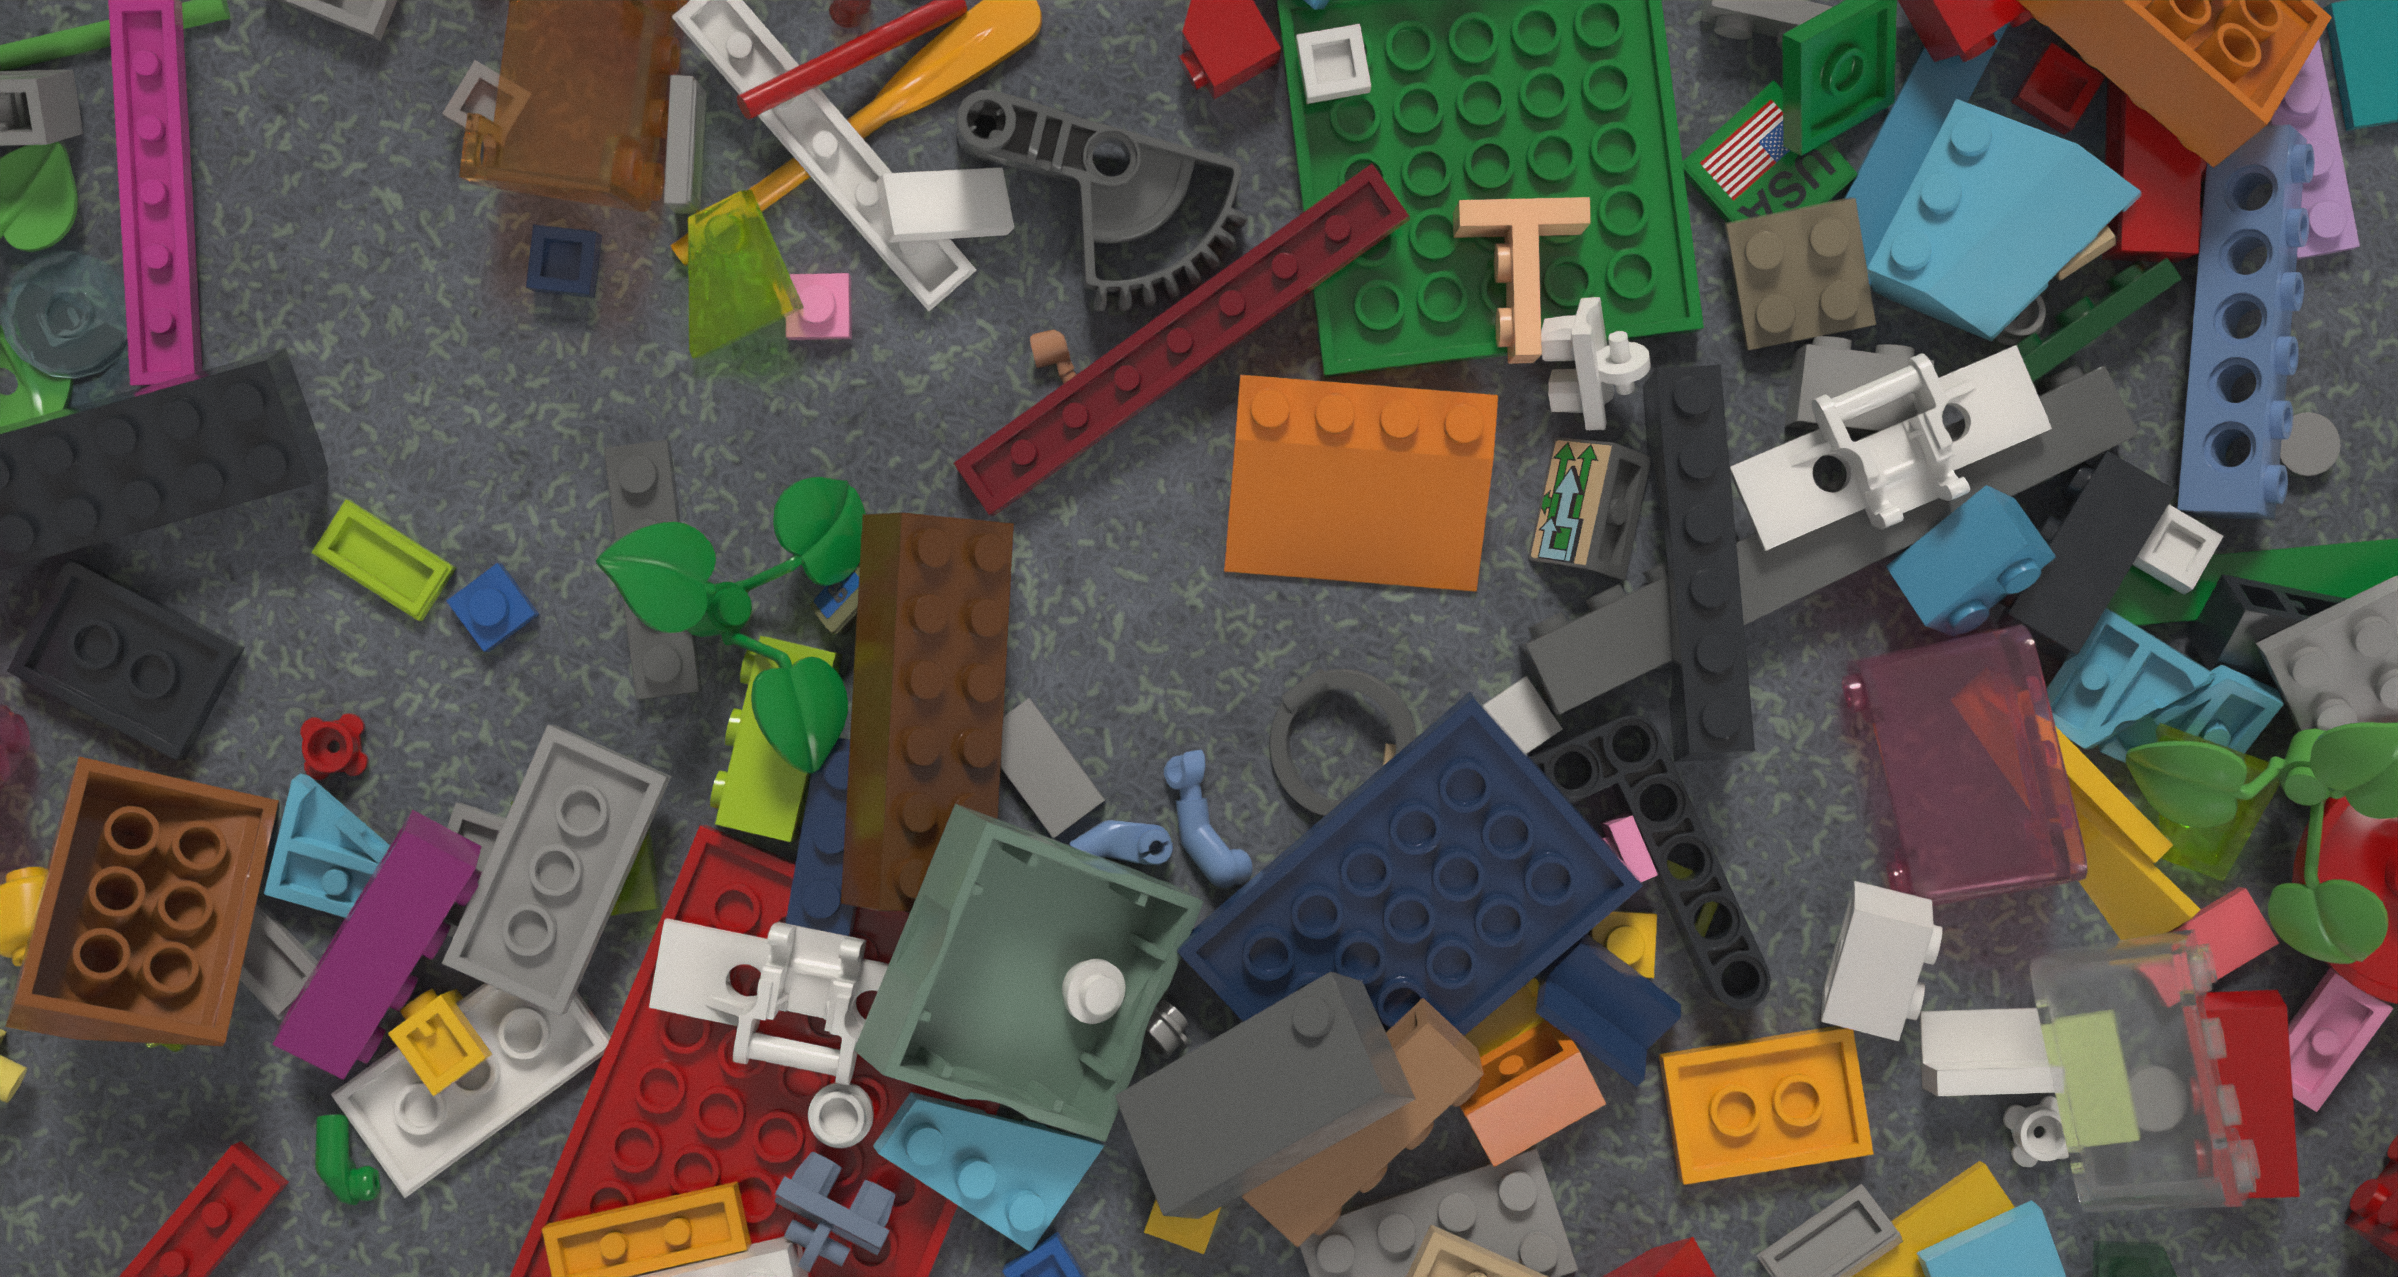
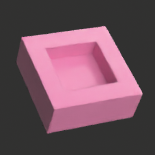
(825, 308)
(1628, 844)

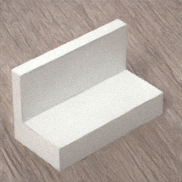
(1983, 1052)

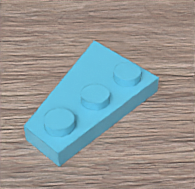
(988, 1164)

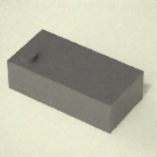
(1264, 1097)

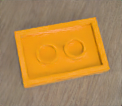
(1765, 1104)

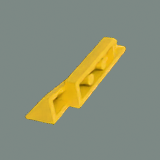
(2121, 855)

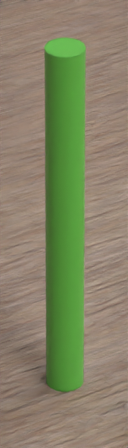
(95, 36)

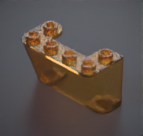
(579, 103)

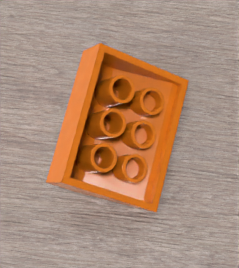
(2194, 64)
(1360, 482)

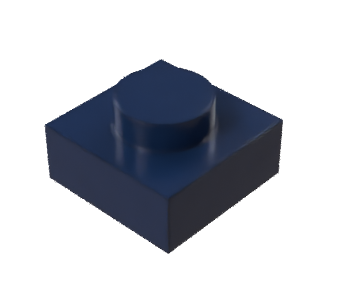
(564, 261)

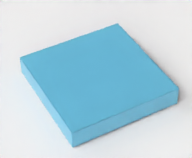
(2003, 1246)

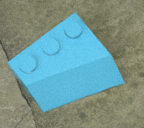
(1993, 220)

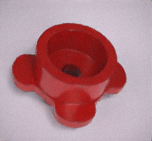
(316, 741)

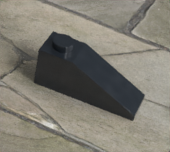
(2245, 613)

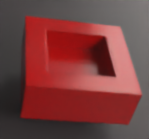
(2058, 89)

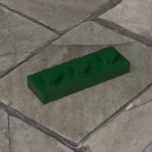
(2086, 321)

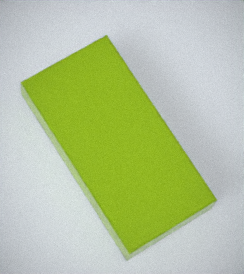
(384, 560)

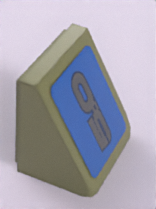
(838, 604)

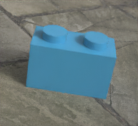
(1971, 562)

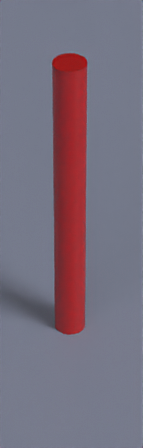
(848, 56)

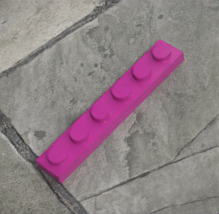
(155, 189)

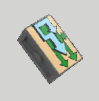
(1590, 506)

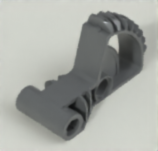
(1109, 207)

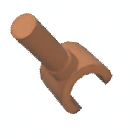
(1051, 349)

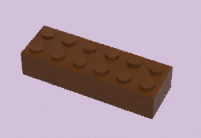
(923, 695)

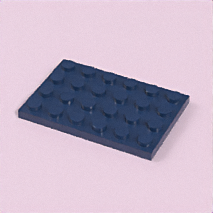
(1426, 882)

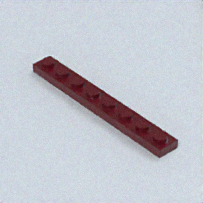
(1182, 340)

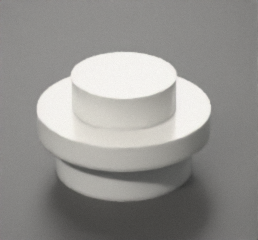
(1093, 990)
(840, 1115)

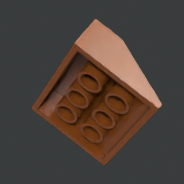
(143, 909)

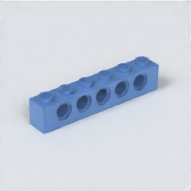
(2222, 297)

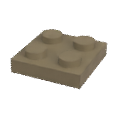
(1800, 273)

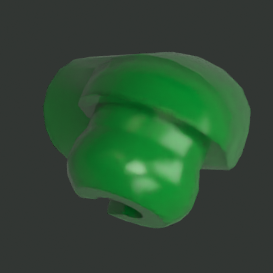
(336, 1166)

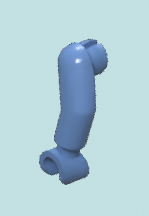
(1196, 835)
(1127, 842)

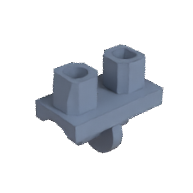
(807, 1197)

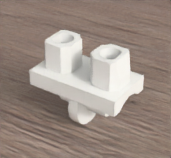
(1597, 365)

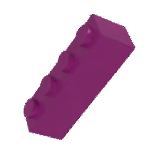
(379, 945)

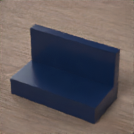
(1605, 1006)

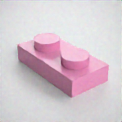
(2330, 1036)

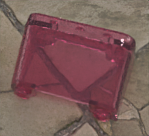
(1970, 766)

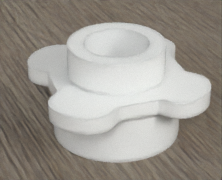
(2022, 1124)

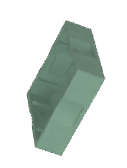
(983, 964)

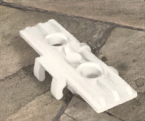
(1896, 465)
(800, 973)

